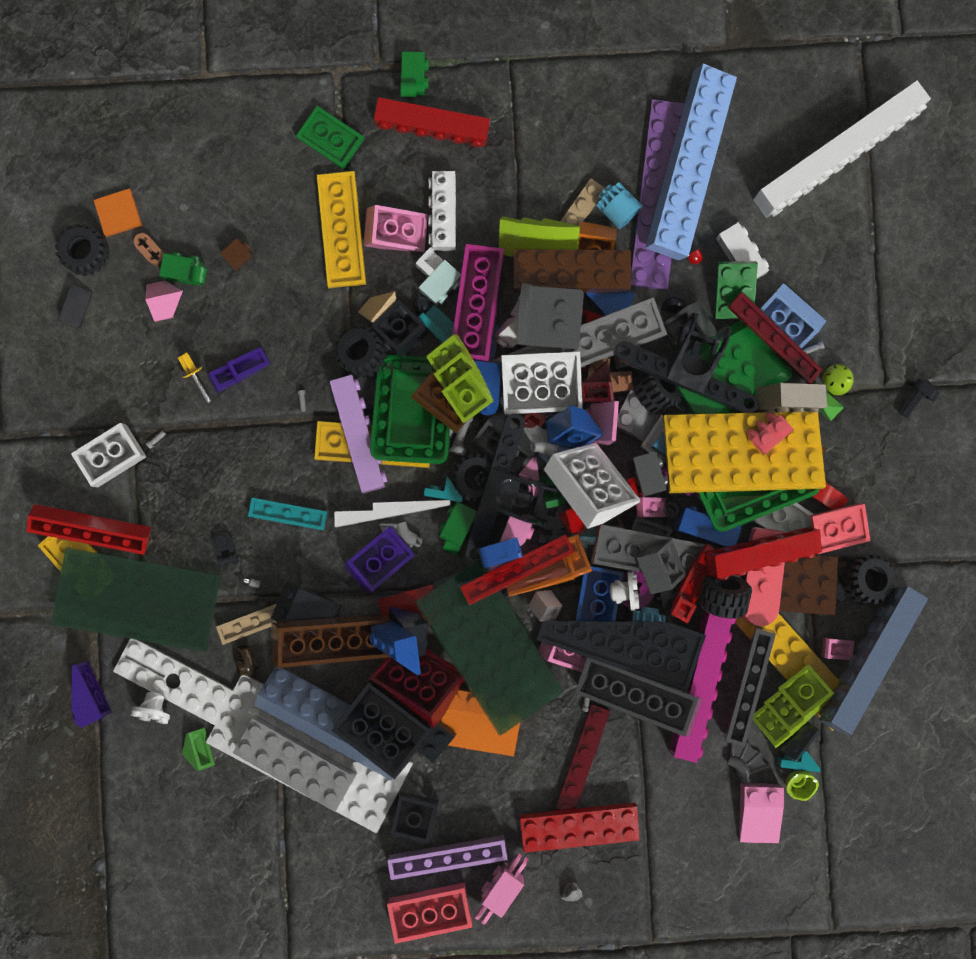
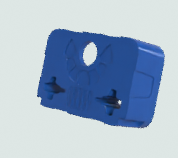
(500, 552)

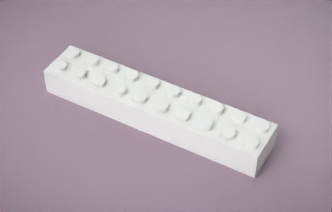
(842, 150)

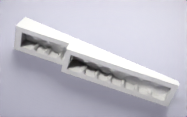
(385, 510)

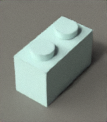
(441, 283)

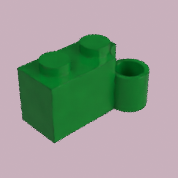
(413, 74)
(183, 269)
(457, 527)

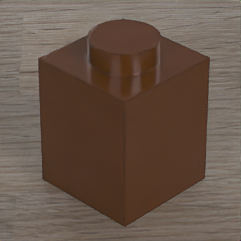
(237, 253)

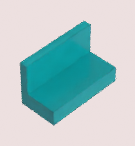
(437, 324)

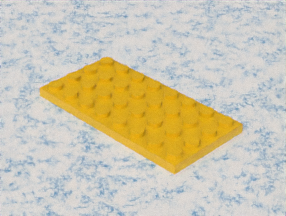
(717, 456)

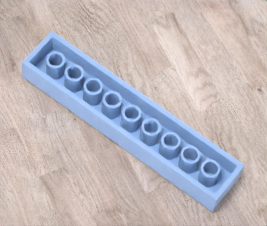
(691, 162)

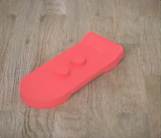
(765, 586)

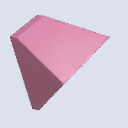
(162, 299)

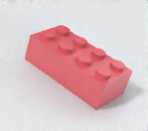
(429, 912)

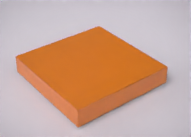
(117, 212)

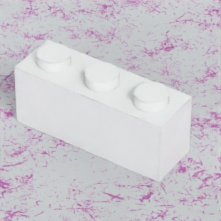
(740, 248)

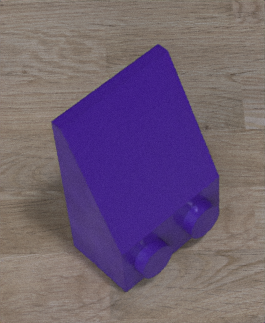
(378, 560)
(87, 696)

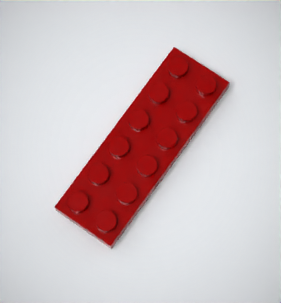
(579, 827)

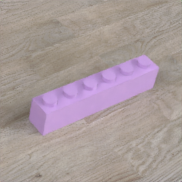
(357, 433)
(447, 857)

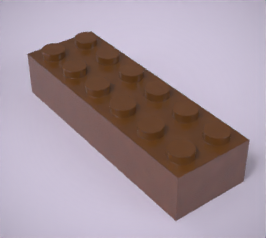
(573, 269)
(324, 640)

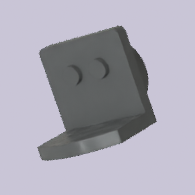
(550, 317)

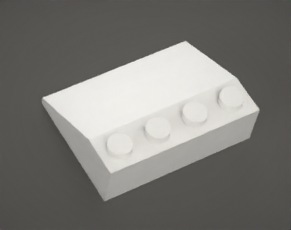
(541, 382)
(590, 484)

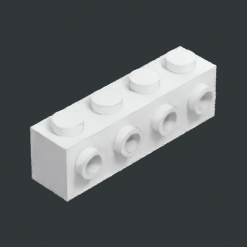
(443, 210)

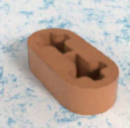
(146, 252)

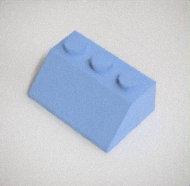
(793, 315)

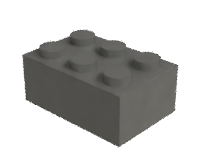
(648, 474)

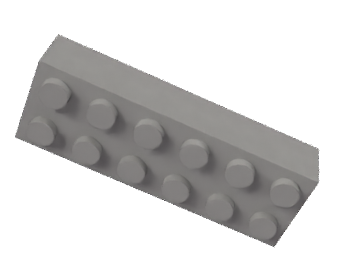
(294, 763)

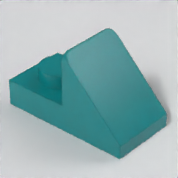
(449, 492)
(805, 763)

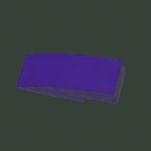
(238, 370)

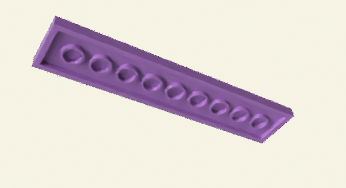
(649, 267)

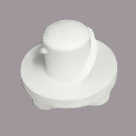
(625, 591)
(151, 709)

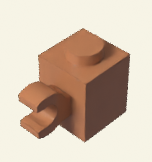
(621, 381)

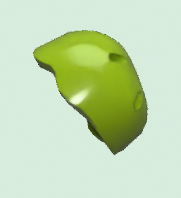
(838, 377)
(803, 785)

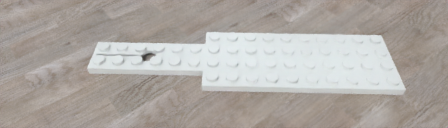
(231, 713)

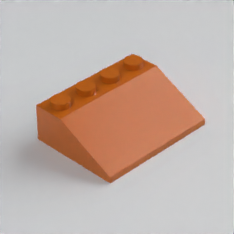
(474, 728)

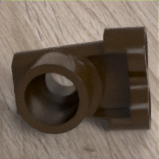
(247, 664)

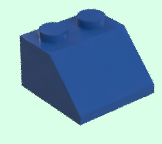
(572, 428)

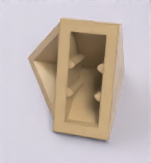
(377, 306)

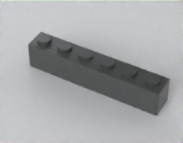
(749, 686)

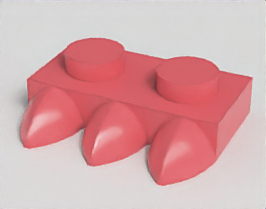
(769, 434)

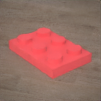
(841, 527)

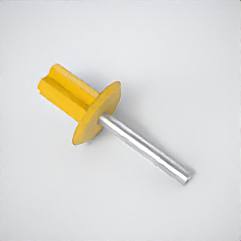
(190, 369)

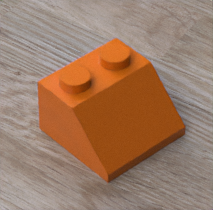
(596, 237)

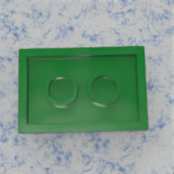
(330, 137)
(732, 279)

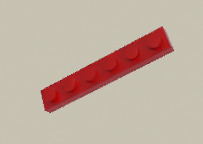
(517, 569)

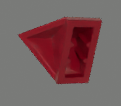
(598, 385)

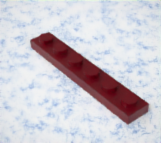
(774, 338)
(582, 758)

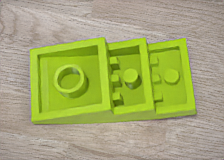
(537, 235)
(460, 378)
(792, 705)

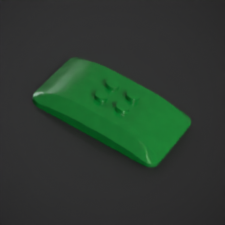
(744, 365)
(400, 425)
(737, 508)

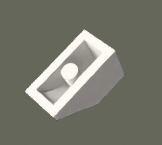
(507, 333)

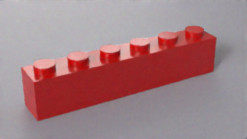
(431, 122)
(88, 529)
(763, 552)

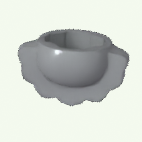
(571, 892)

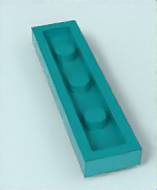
(287, 514)

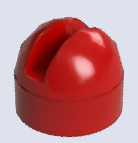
(695, 257)

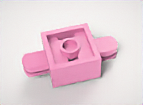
(502, 889)

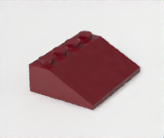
(422, 695)

